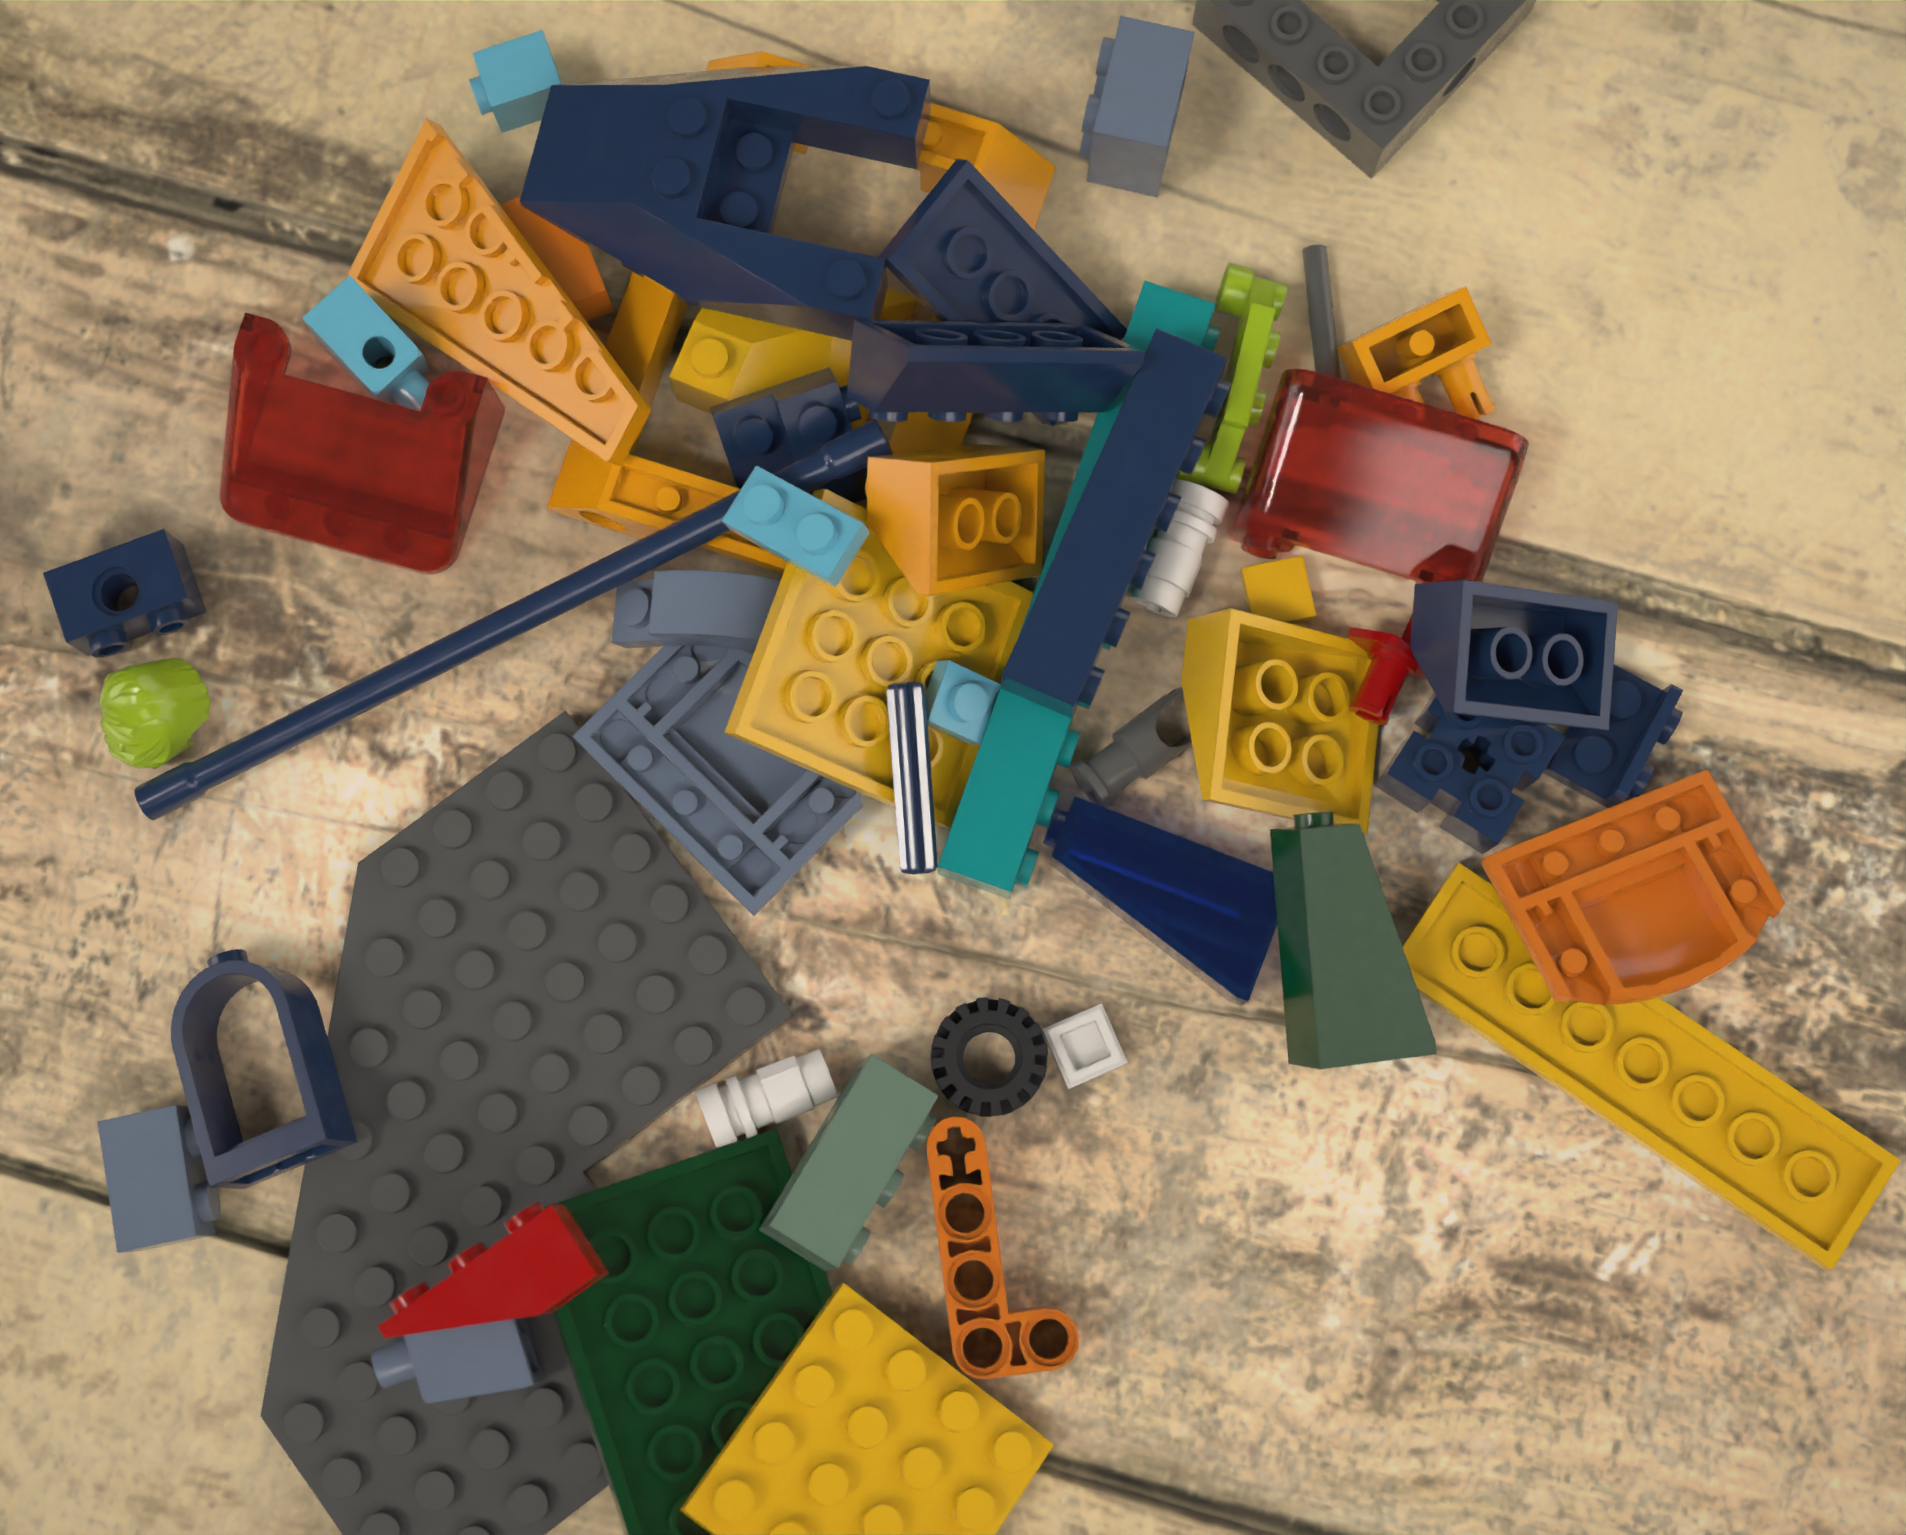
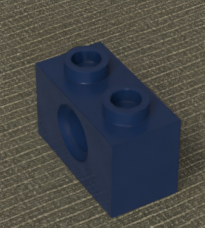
(89, 589)

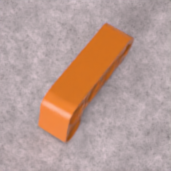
(983, 1245)

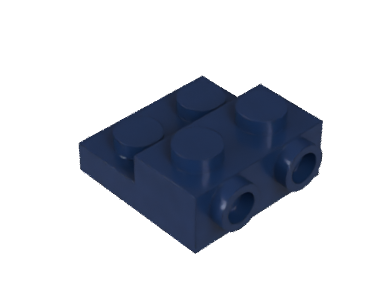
(787, 425)

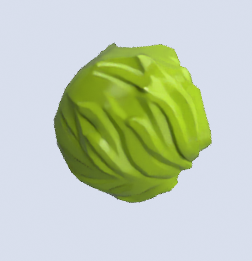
(152, 711)

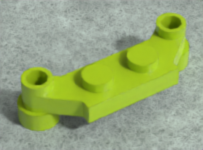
(1255, 346)

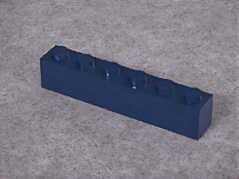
(1114, 523)

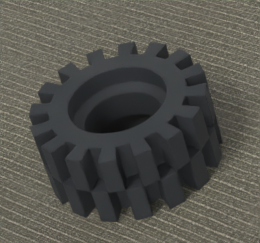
(995, 1017)

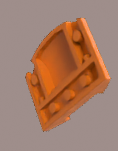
(1637, 895)

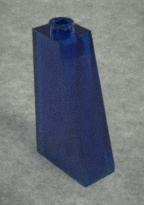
(1178, 894)

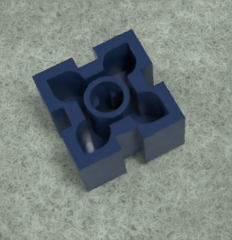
(1477, 802)

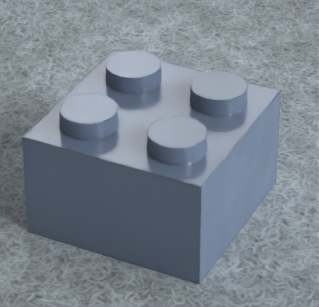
(1135, 105)

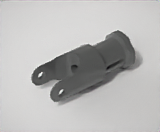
(1131, 755)

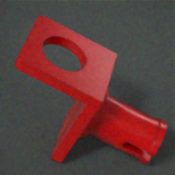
(1386, 674)

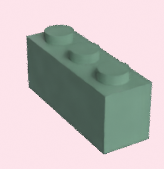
(851, 1165)

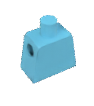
(362, 335)

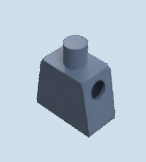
(462, 1360)

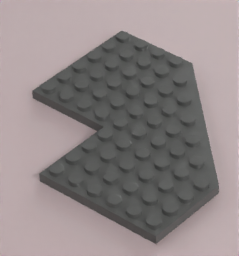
(501, 1021)

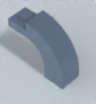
(693, 609)

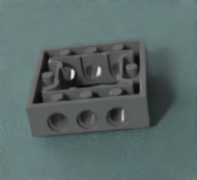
(1341, 92)

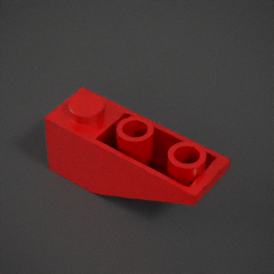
(520, 1276)

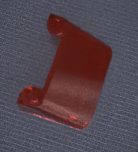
(353, 466)

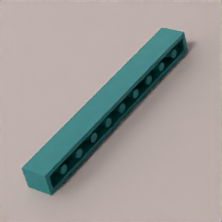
(1023, 739)

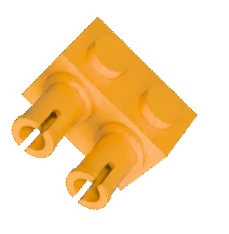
(1428, 340)

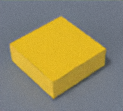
(1279, 590)

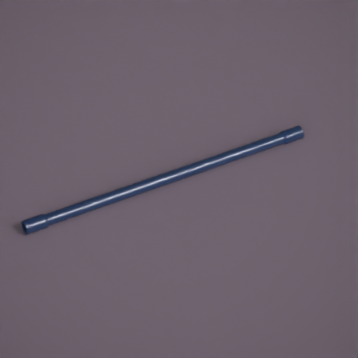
(193, 779)

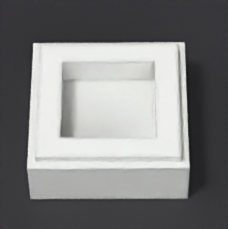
(1084, 1046)

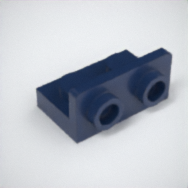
(1613, 761)

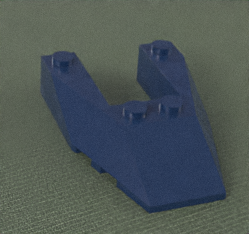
(691, 174)

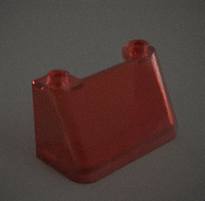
(1377, 481)

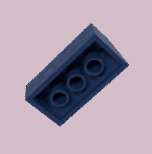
(986, 369)

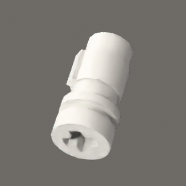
(1181, 549)
(765, 1097)

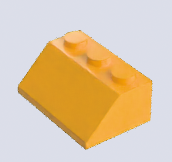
(959, 514)

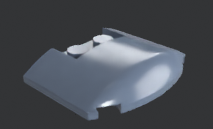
(722, 799)

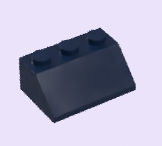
(1516, 652)

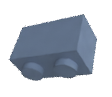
(156, 1179)

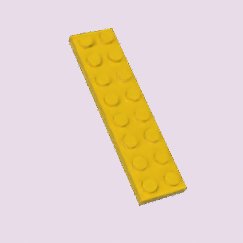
(1653, 1078)

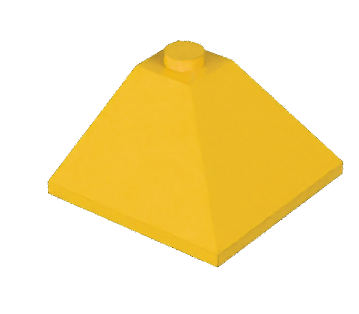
(740, 355)
(1276, 717)

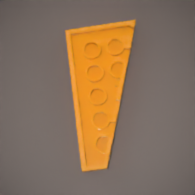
(475, 289)

